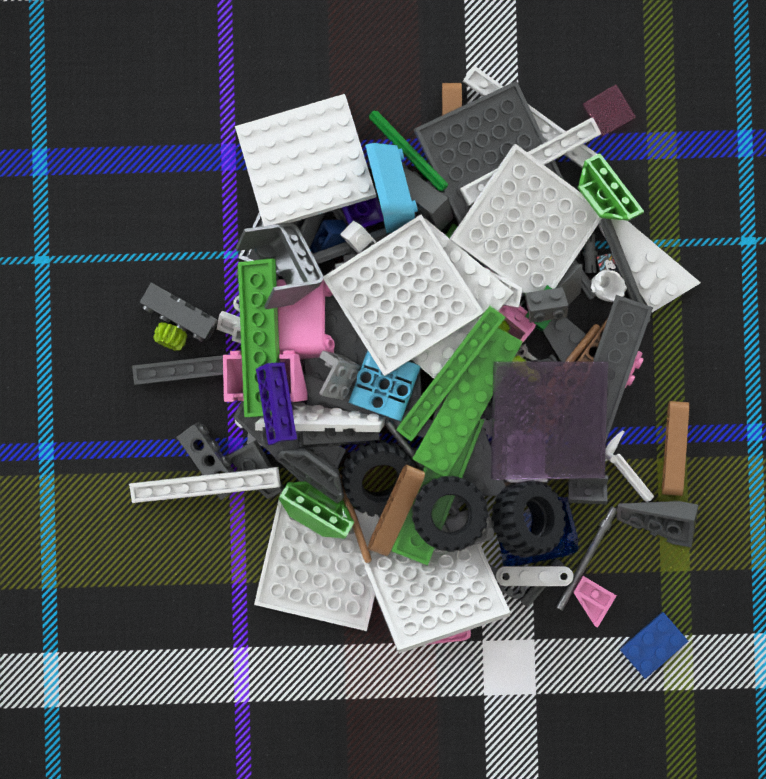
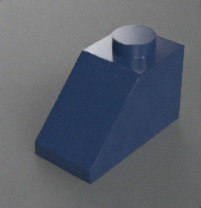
(328, 235)

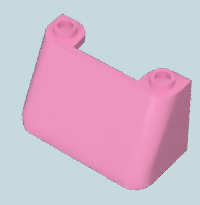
(303, 324)
(234, 378)

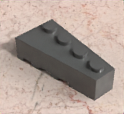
(429, 201)
(179, 312)

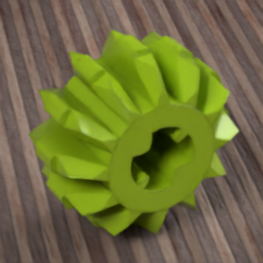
(170, 336)

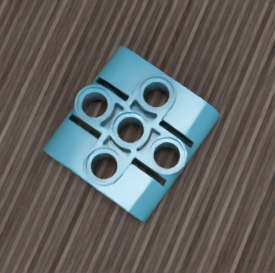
(390, 407)

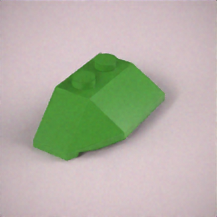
(606, 191)
(316, 510)

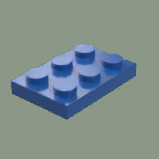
(653, 645)

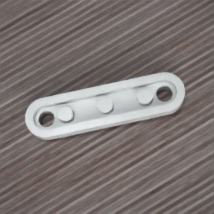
(534, 576)

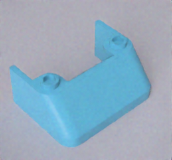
(391, 185)

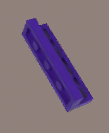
(278, 403)

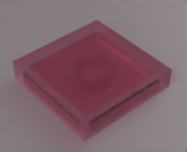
(609, 110)

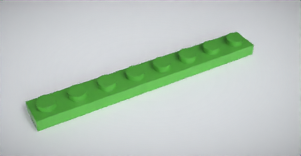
(450, 373)

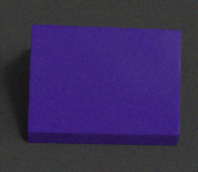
(364, 213)

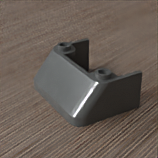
(291, 256)

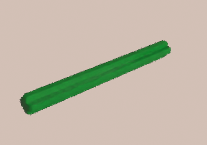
(415, 158)

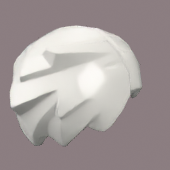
(608, 285)

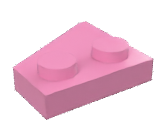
(593, 599)

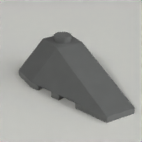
(668, 519)

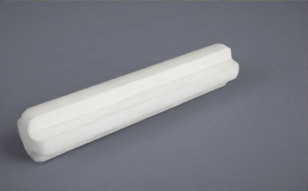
(633, 479)

